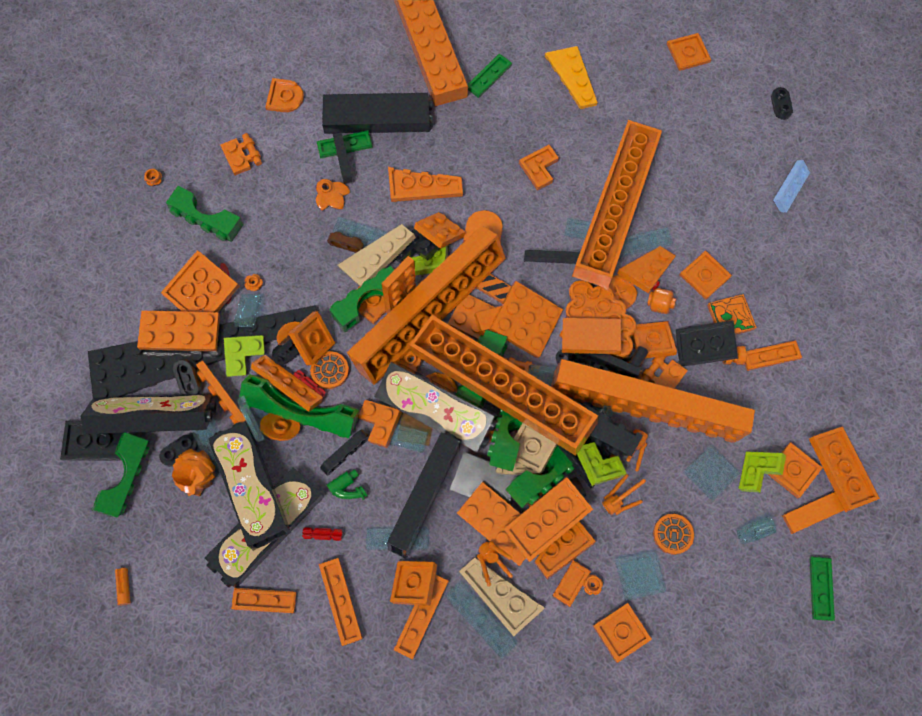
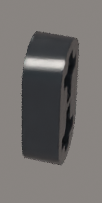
(287, 348)

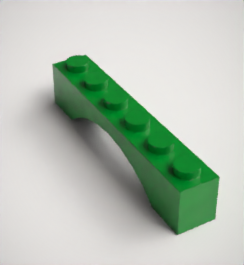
(263, 396)

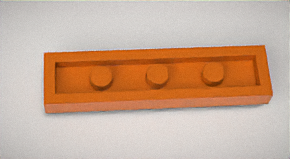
(286, 383)
(215, 388)
(340, 602)
(419, 621)

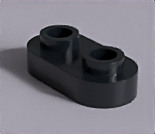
(780, 102)
(185, 378)
(176, 449)

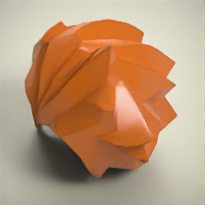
(193, 472)

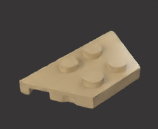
(533, 452)

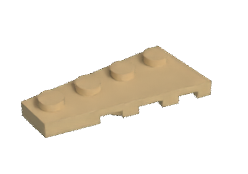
(377, 255)
(504, 600)

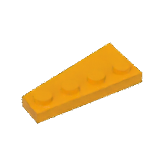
(571, 70)

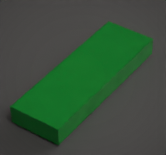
(489, 75)
(352, 143)
(822, 589)

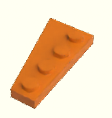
(420, 186)

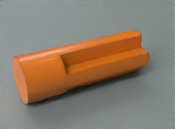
(122, 587)

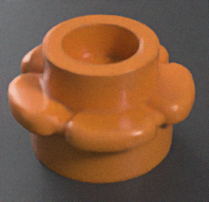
(149, 174)
(253, 287)
(597, 582)

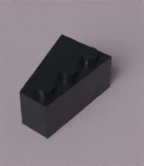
(614, 436)

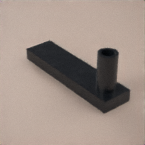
(551, 256)
(619, 366)

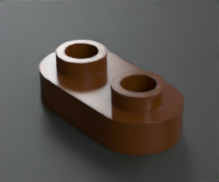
(344, 242)

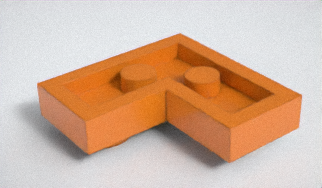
(535, 166)
(384, 421)

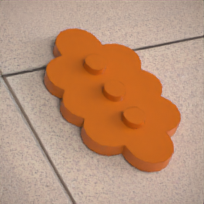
(600, 303)

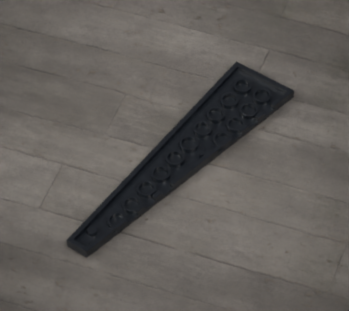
(127, 369)

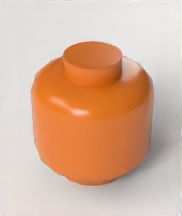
(661, 301)

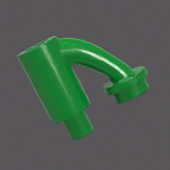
(343, 481)

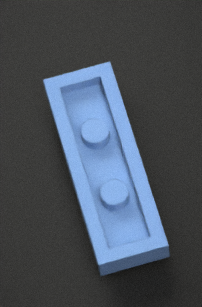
(791, 186)

